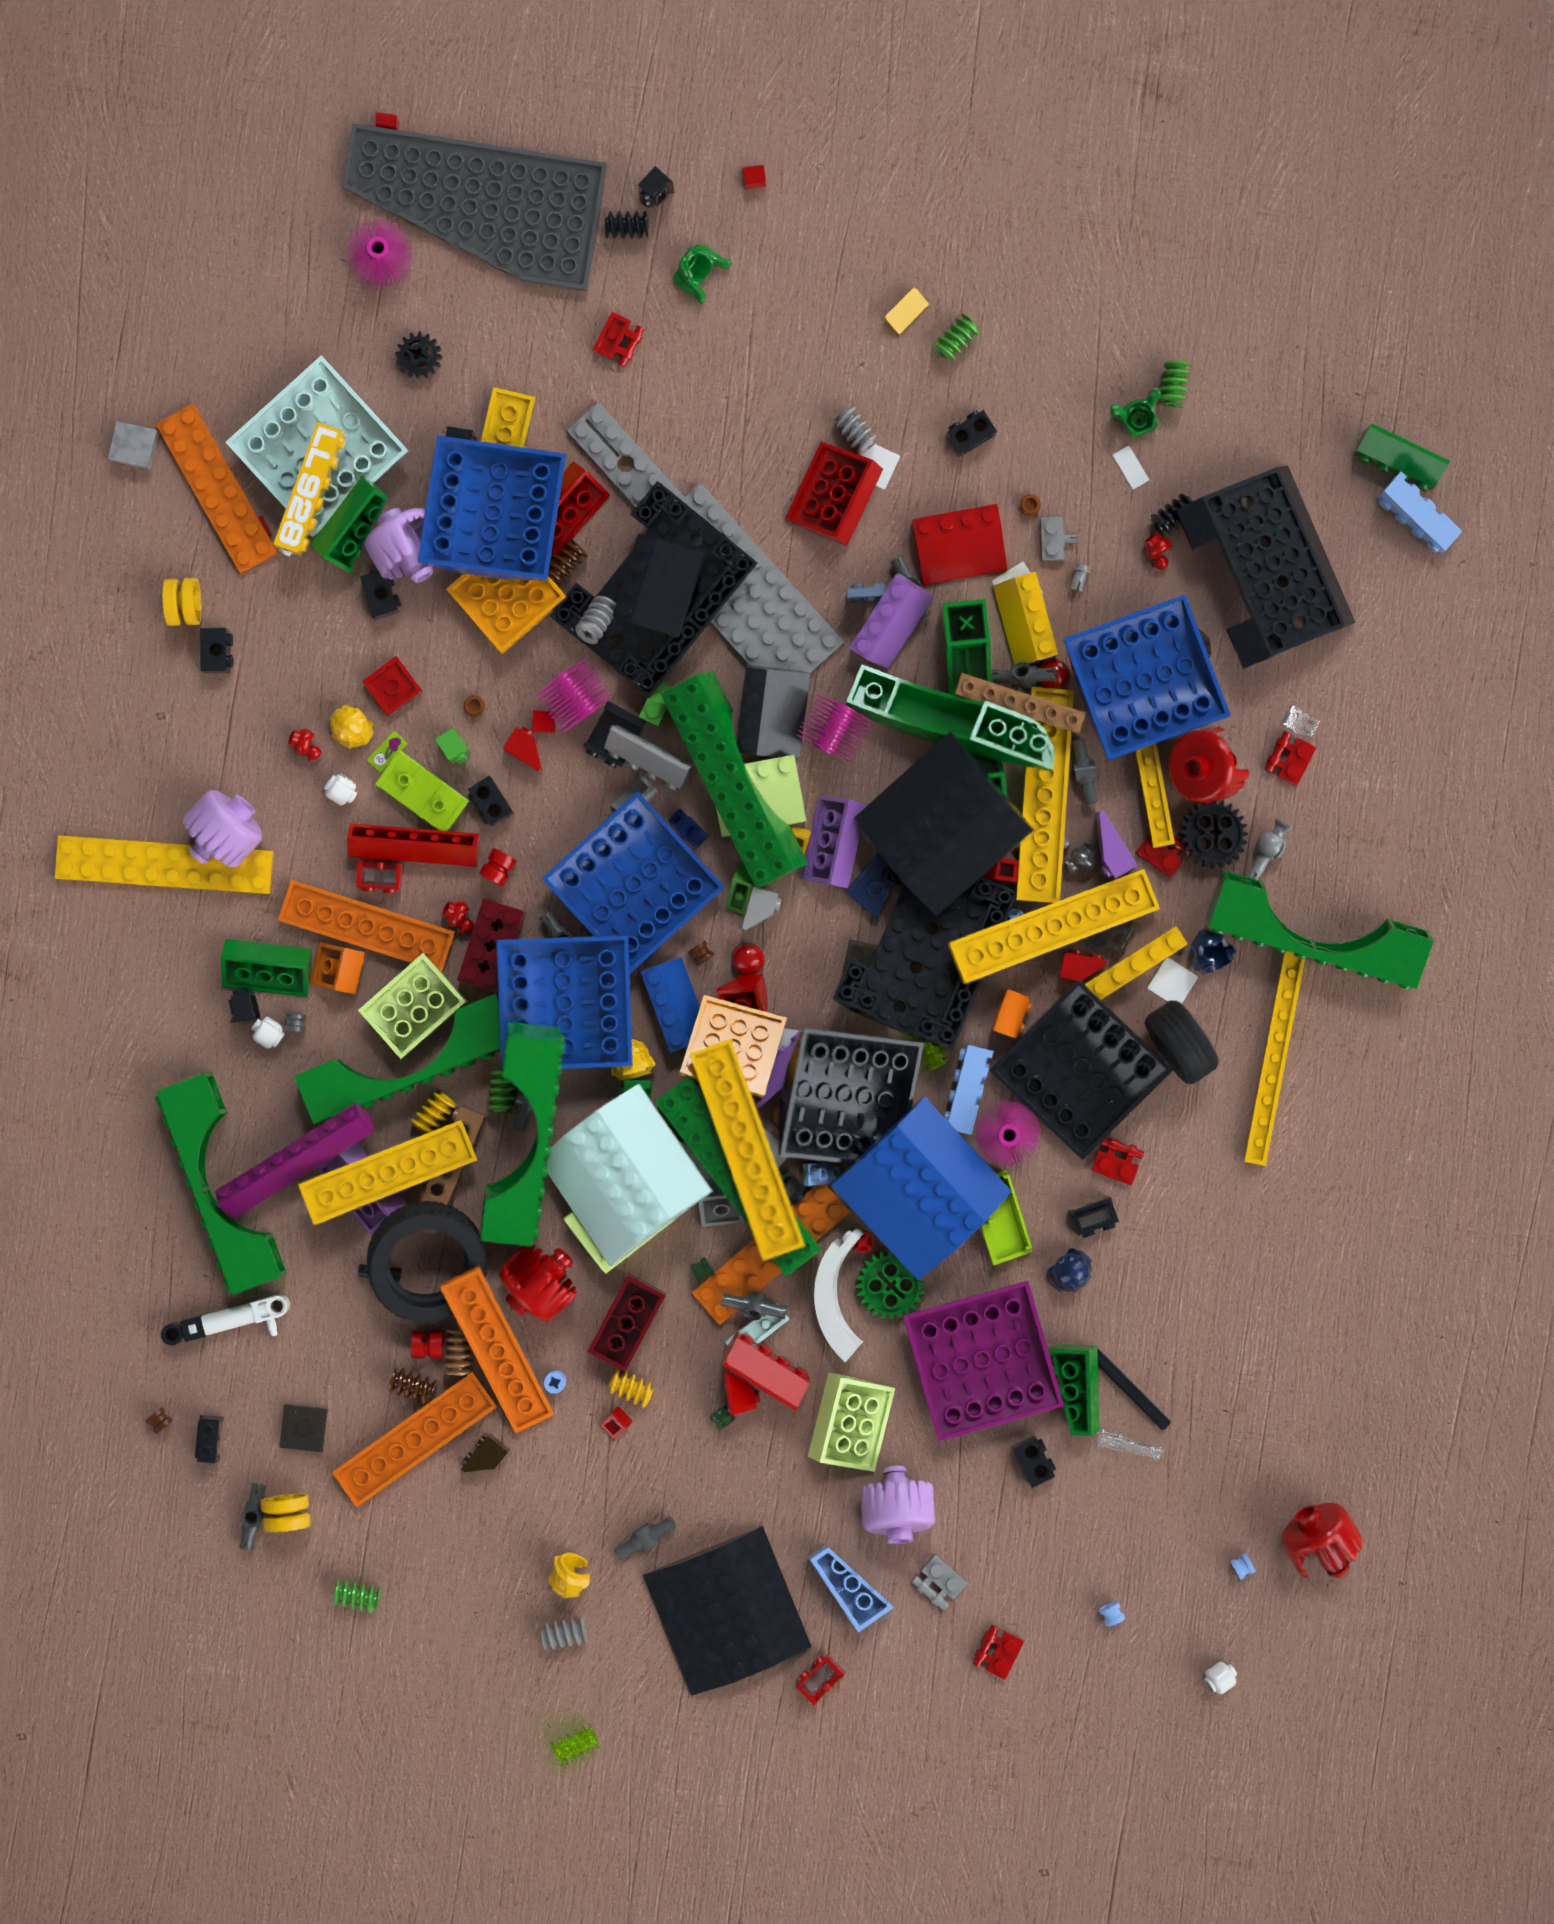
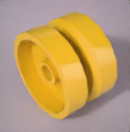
(182, 601)
(285, 1512)

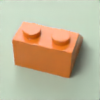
(337, 968)
(1011, 1014)

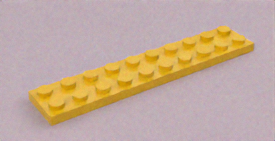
(1046, 812)
(158, 865)
(1053, 926)
(747, 1149)

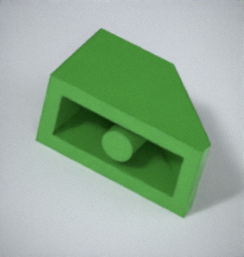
(655, 707)
(740, 890)

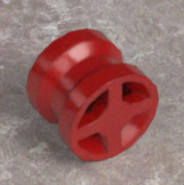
(864, 1244)

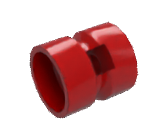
(497, 867)
(427, 1344)

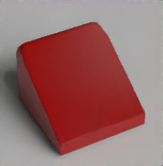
(387, 121)
(754, 177)
(543, 722)
(616, 1422)

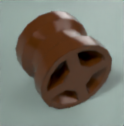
(701, 953)
(158, 1420)

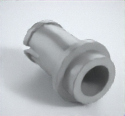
(1079, 577)

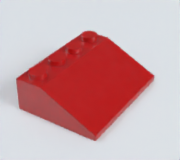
(834, 493)
(959, 544)

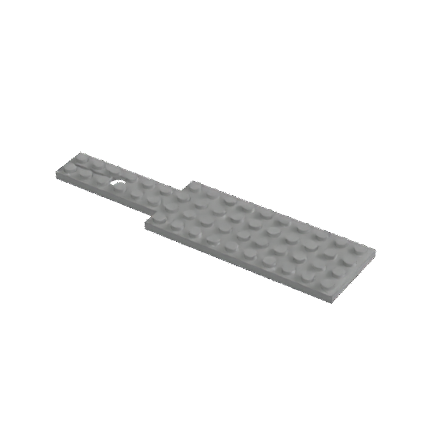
(766, 615)

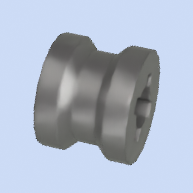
(295, 1022)

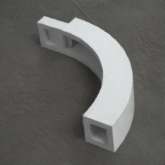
(827, 1309)

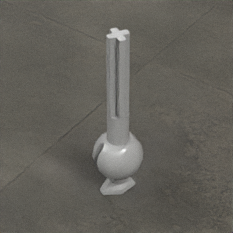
(1270, 847)

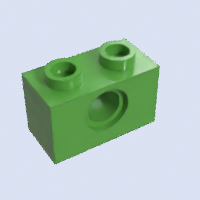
(453, 746)

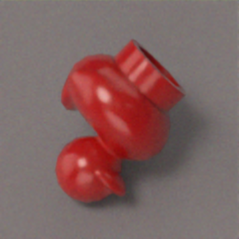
(1155, 548)
(301, 743)
(456, 915)

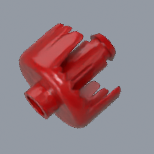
(1205, 767)
(537, 1283)
(1327, 1533)

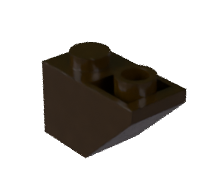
(487, 1456)

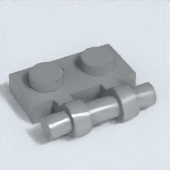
(943, 1576)

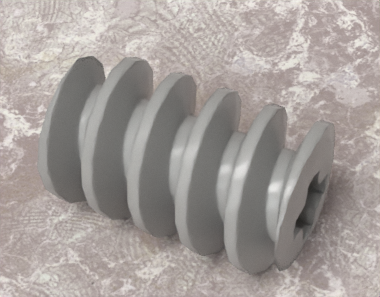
(855, 430)
(596, 619)
(563, 1633)

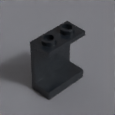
(611, 716)

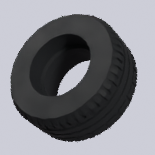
(1181, 1042)

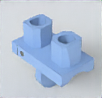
(820, 1173)

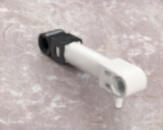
(226, 1319)

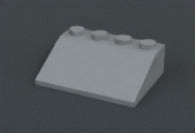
(647, 756)

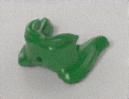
(695, 268)
(1139, 409)

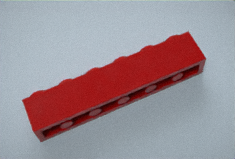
(413, 845)

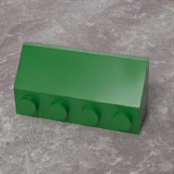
(1397, 454)
(266, 967)

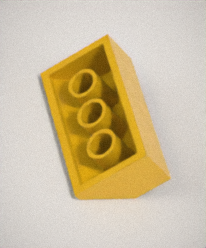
(1025, 619)

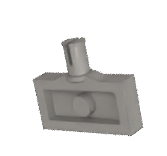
(1054, 539)

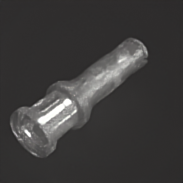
(1119, 1442)

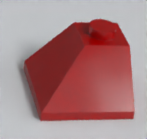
(745, 991)
(740, 1393)

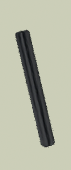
(1132, 1391)

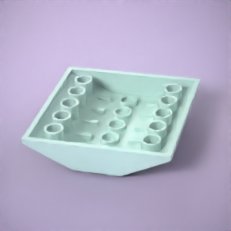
(280, 434)
(624, 1174)

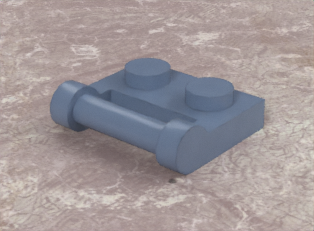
(858, 593)

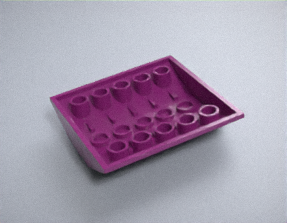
(983, 1360)

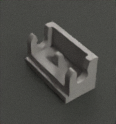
(641, 785)

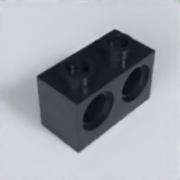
(974, 437)
(494, 798)
(1029, 1463)

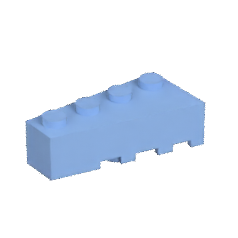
(1418, 514)
(968, 1088)
(853, 1594)

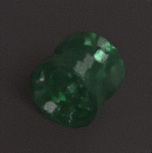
(702, 1270)
(722, 1417)

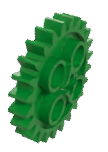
(876, 1299)

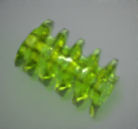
(933, 1056)
(575, 1745)

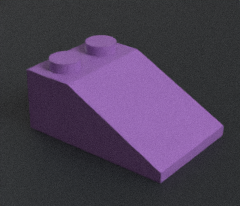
(1112, 851)

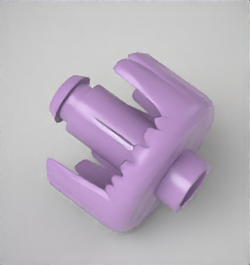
(397, 544)
(224, 828)
(899, 1508)

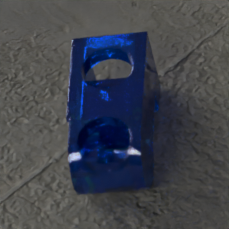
(688, 828)

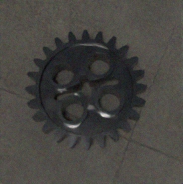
(1231, 834)

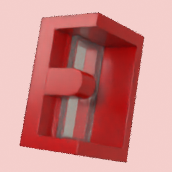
(380, 875)
(820, 1678)

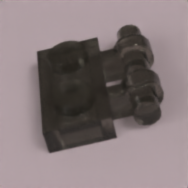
(1103, 940)

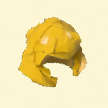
(350, 727)
(641, 1061)
(563, 1576)

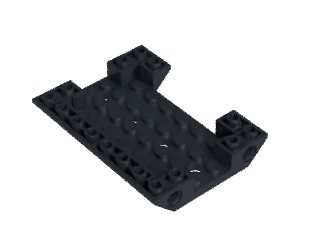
(1292, 554)
(644, 653)
(935, 997)

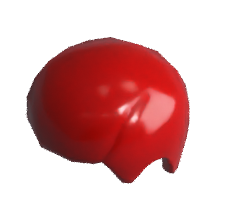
(1063, 674)
(747, 959)

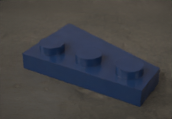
(868, 886)

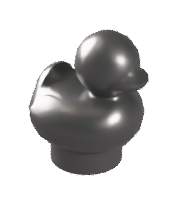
(1081, 856)

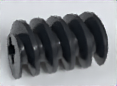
(627, 225)
(1168, 517)

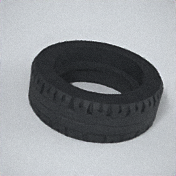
(399, 1224)

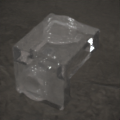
(1300, 722)

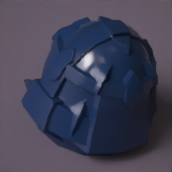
(1210, 952)
(1071, 1271)

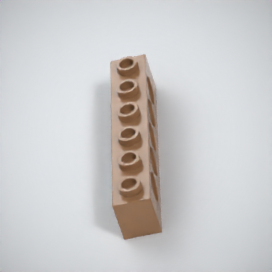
(1021, 703)
(474, 1121)

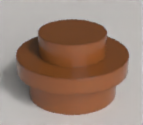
(1030, 505)
(474, 705)

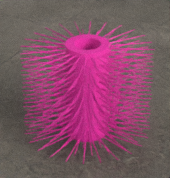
(379, 253)
(573, 695)
(835, 728)
(1019, 1135)

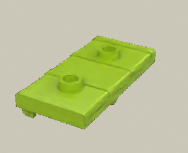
(422, 792)
(1005, 1229)

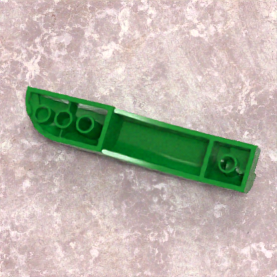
(932, 714)

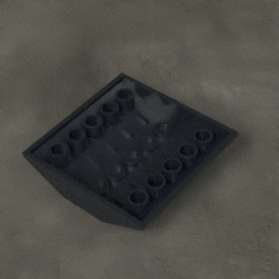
(943, 824)
(1080, 1069)
(844, 1093)
(727, 1611)

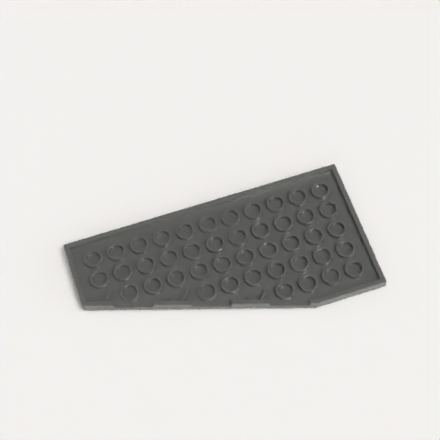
(499, 203)

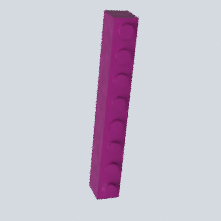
(294, 1161)

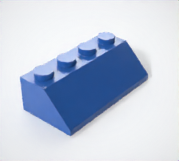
(673, 1001)

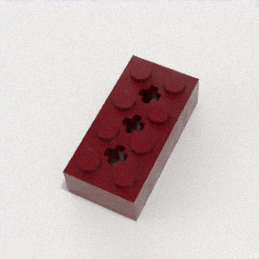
(484, 933)
(612, 1325)

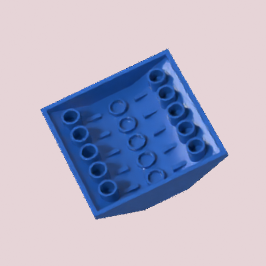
(491, 509)
(1145, 677)
(633, 880)
(571, 986)
(921, 1189)

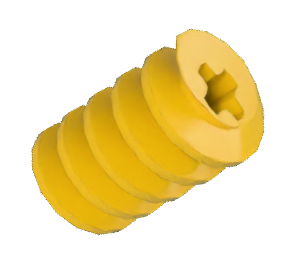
(434, 1112)
(631, 1388)

